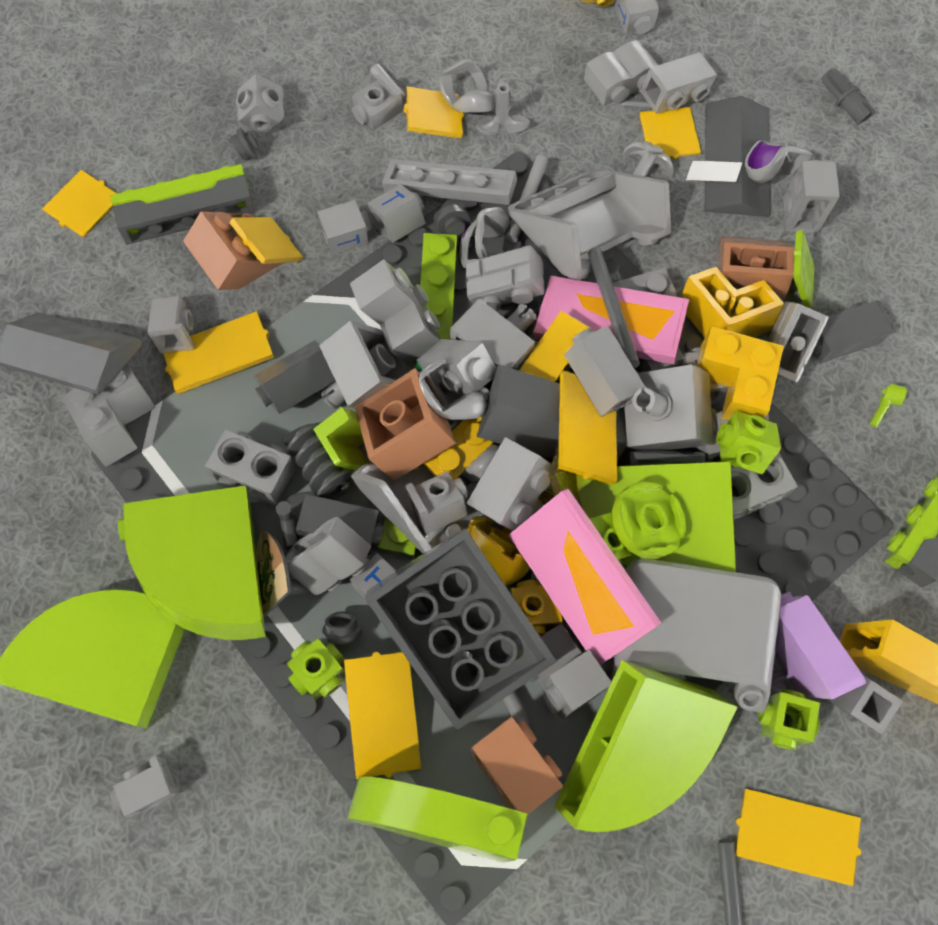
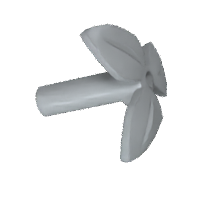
(502, 105)
(650, 155)

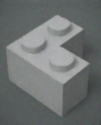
(399, 310)
(104, 416)
(511, 485)
(573, 678)

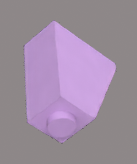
(812, 652)

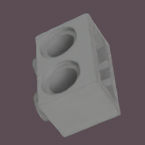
(811, 196)
(249, 469)
(758, 494)

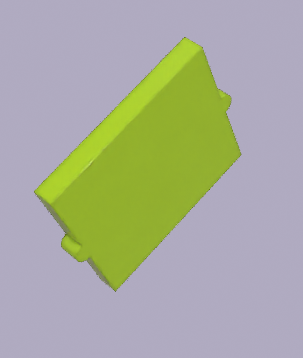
(803, 270)

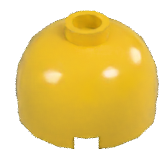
(498, 549)

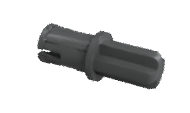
(847, 96)

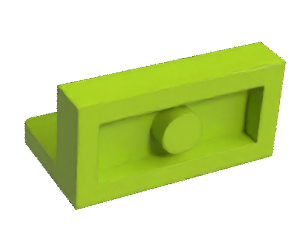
(341, 439)

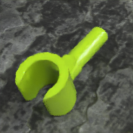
(893, 395)

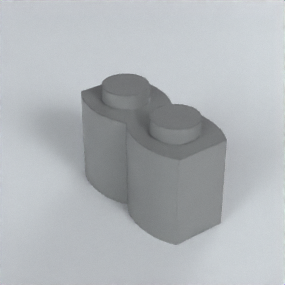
(619, 72)
(327, 556)

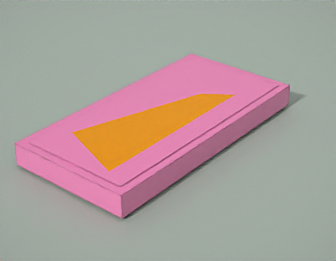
(651, 318)
(584, 577)

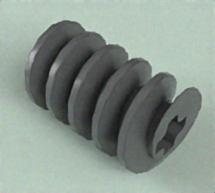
(316, 465)

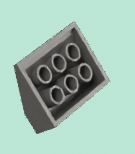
(459, 628)

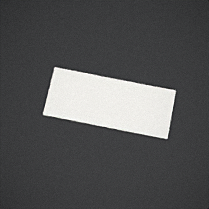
(714, 171)

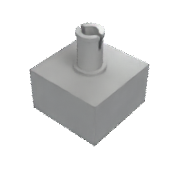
(500, 336)
(359, 364)
(671, 410)

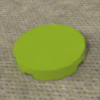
(648, 520)

